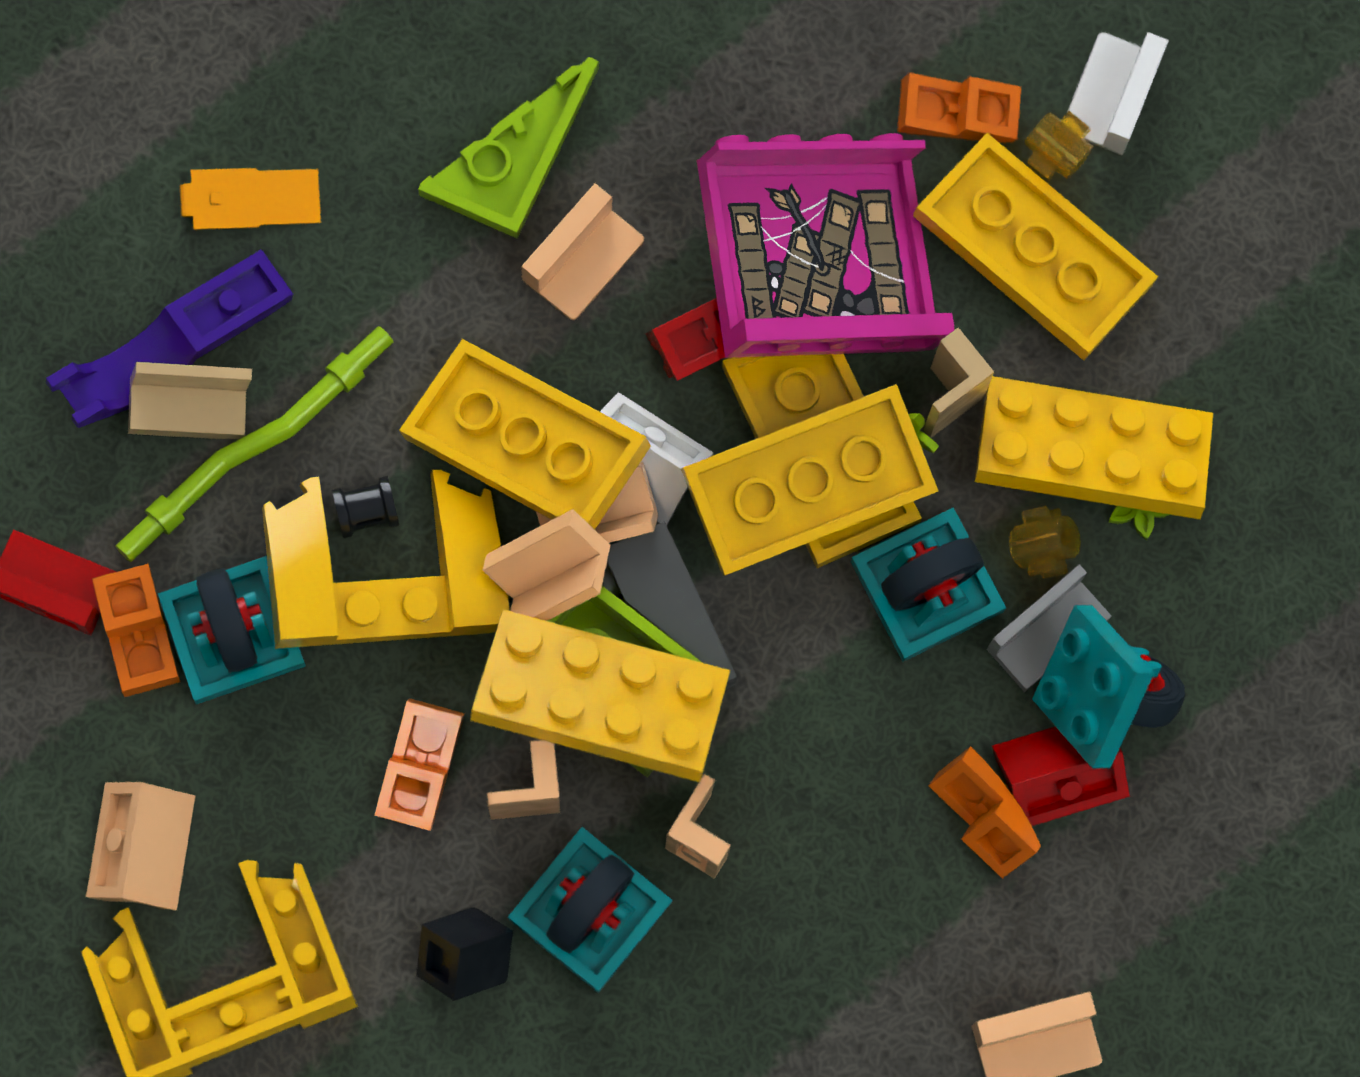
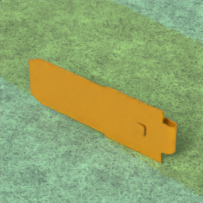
(250, 198)

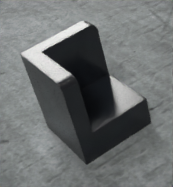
(464, 953)

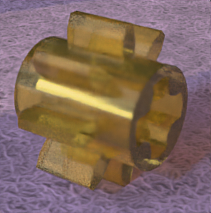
(1058, 145)
(1044, 542)

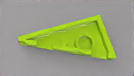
(505, 171)

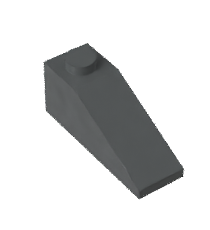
(656, 584)

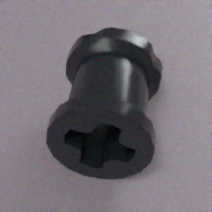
(365, 507)

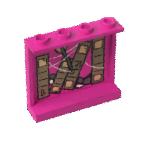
(818, 246)

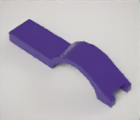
(177, 336)

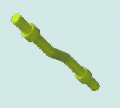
(167, 513)

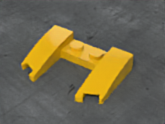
(318, 612)
(300, 989)

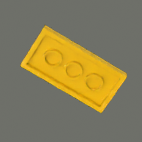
(1035, 246)
(795, 388)
(524, 436)
(1094, 447)
(809, 480)
(600, 695)

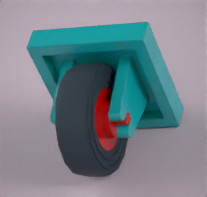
(928, 584)
(226, 631)
(1103, 686)
(590, 909)

